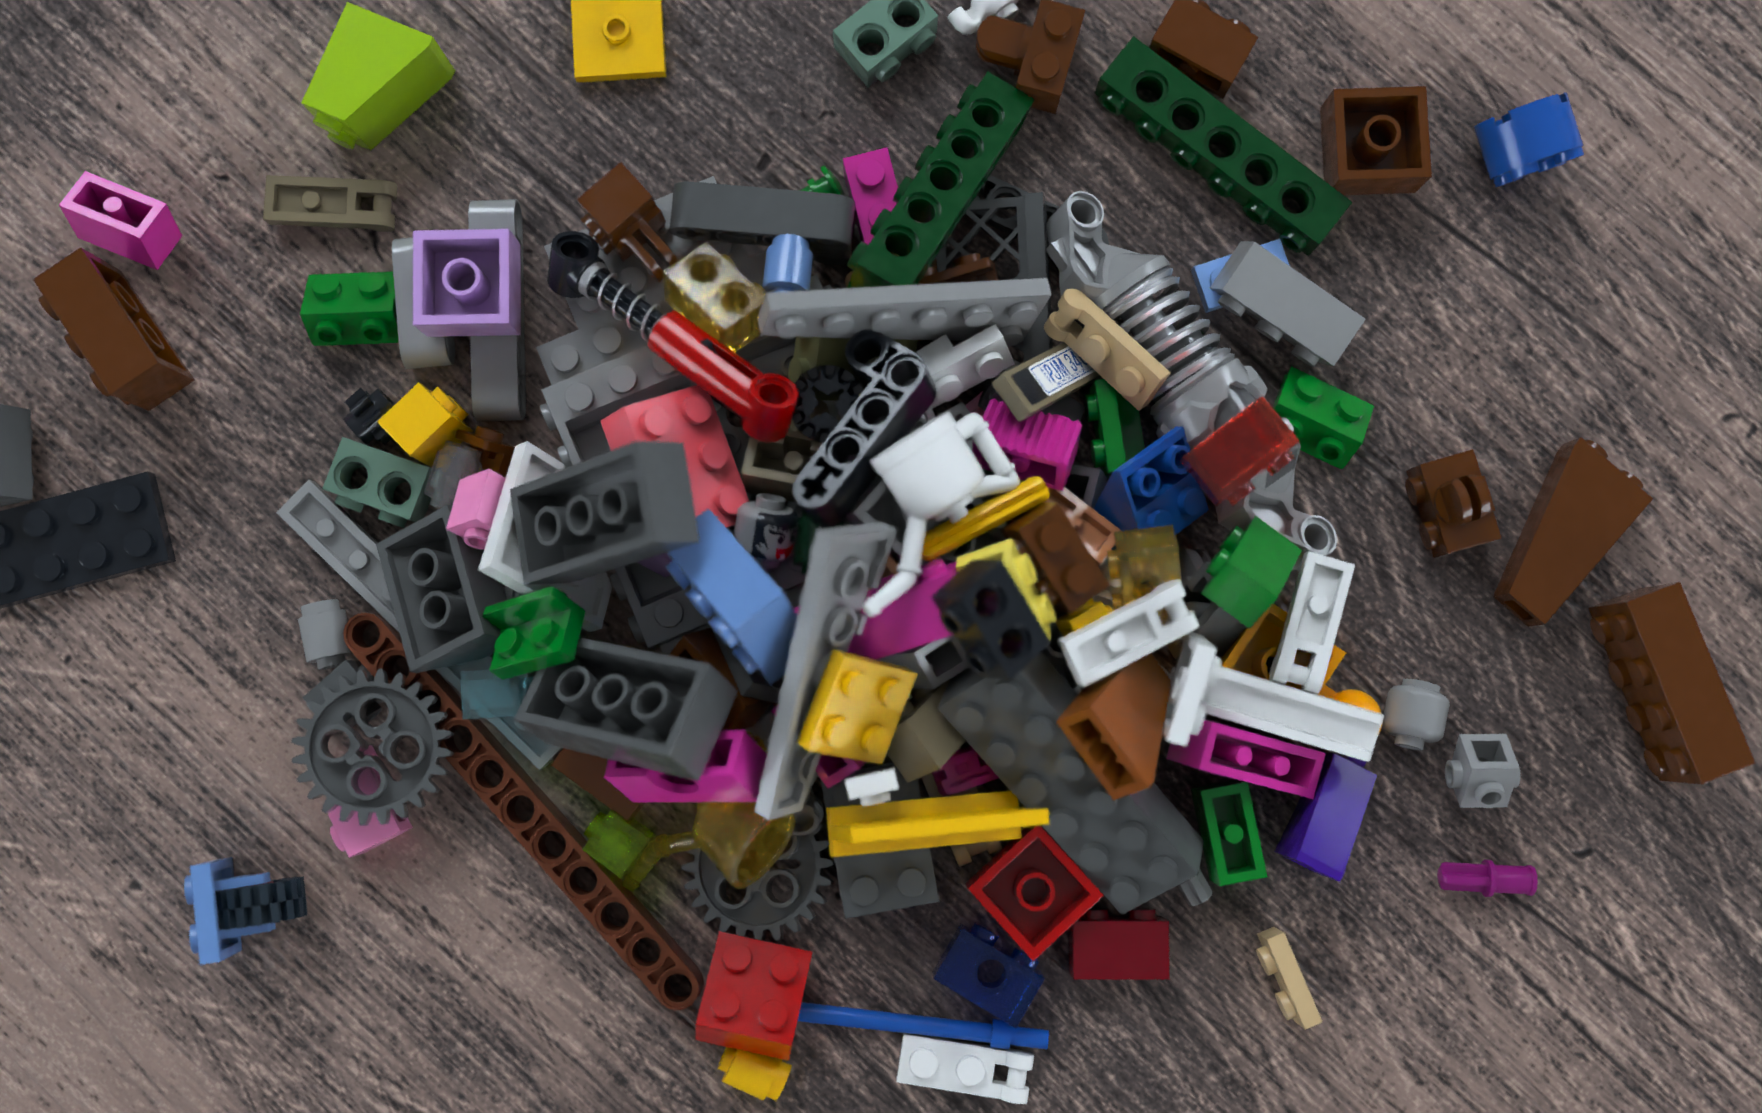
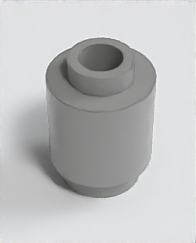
(322, 633)

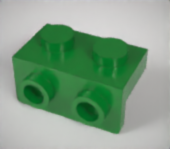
(350, 309)
(1323, 417)
(1115, 427)

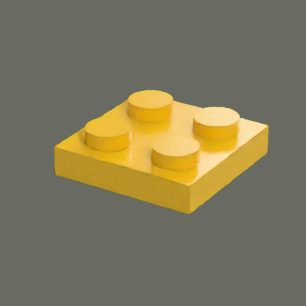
(856, 707)

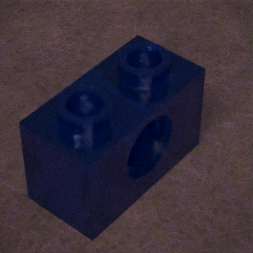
(1004, 998)

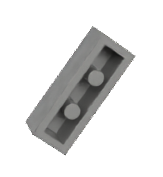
(1286, 304)

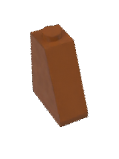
(1121, 725)

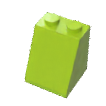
(373, 77)

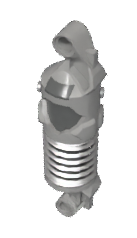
(1204, 381)

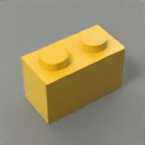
(424, 422)

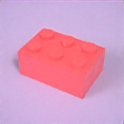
(689, 419)

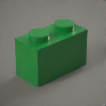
(1250, 570)
(1229, 832)

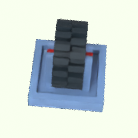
(236, 906)

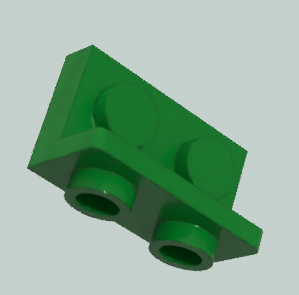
(534, 632)

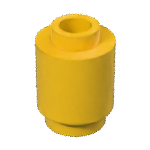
(754, 1073)

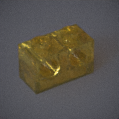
(715, 296)

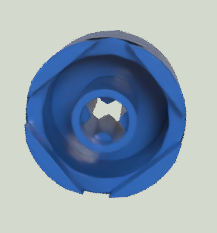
(1530, 139)

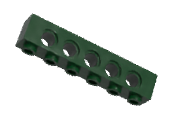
(1213, 122)
(943, 187)

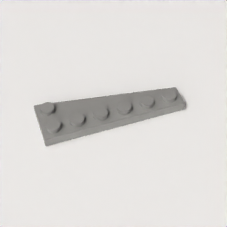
(908, 310)

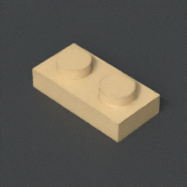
(1294, 996)

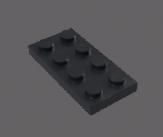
(82, 538)

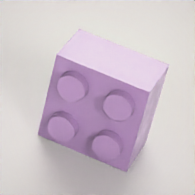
(466, 282)

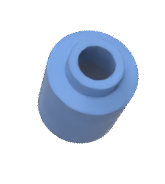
(787, 264)

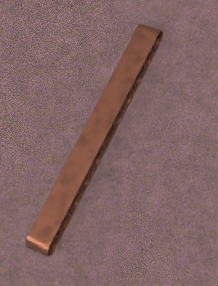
(533, 833)

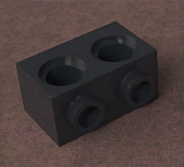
(998, 615)

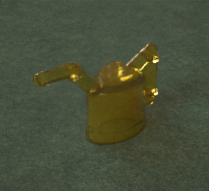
(730, 835)

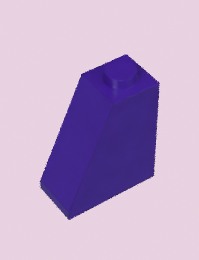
(1326, 827)

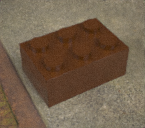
(112, 330)

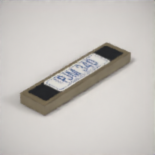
(1043, 381)

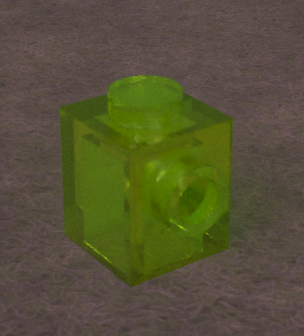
(616, 841)

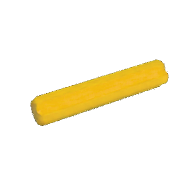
(984, 518)

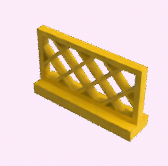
(928, 823)

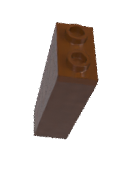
(1569, 530)

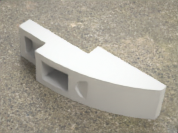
(960, 366)

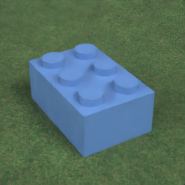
(739, 595)

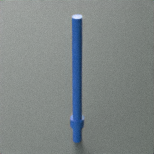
(998, 1034)

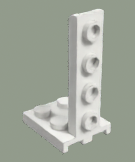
(1208, 688)

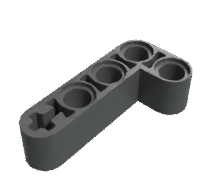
(760, 214)

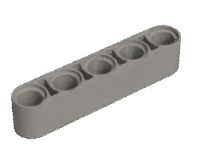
(499, 361)

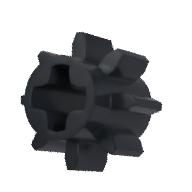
(365, 412)

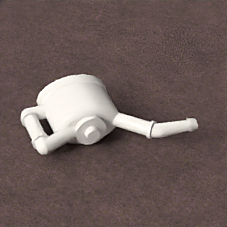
(936, 477)

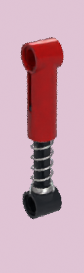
(760, 399)

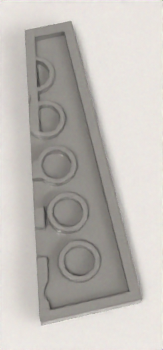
(837, 581)

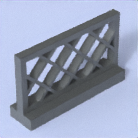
(1031, 256)

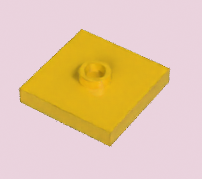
(618, 40)

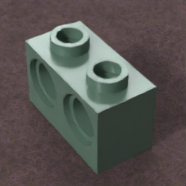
(877, 25)
(384, 475)

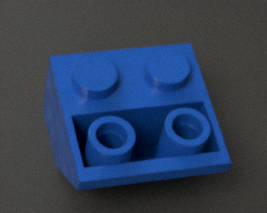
(1153, 488)

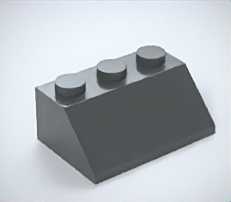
(439, 594)

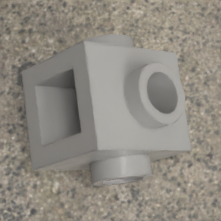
(1483, 771)

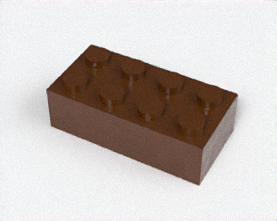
(1670, 685)

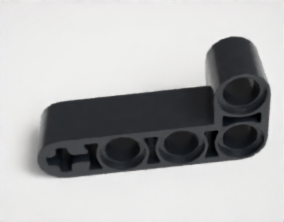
(856, 433)

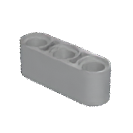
(414, 346)

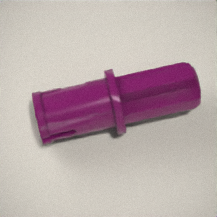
(1487, 878)

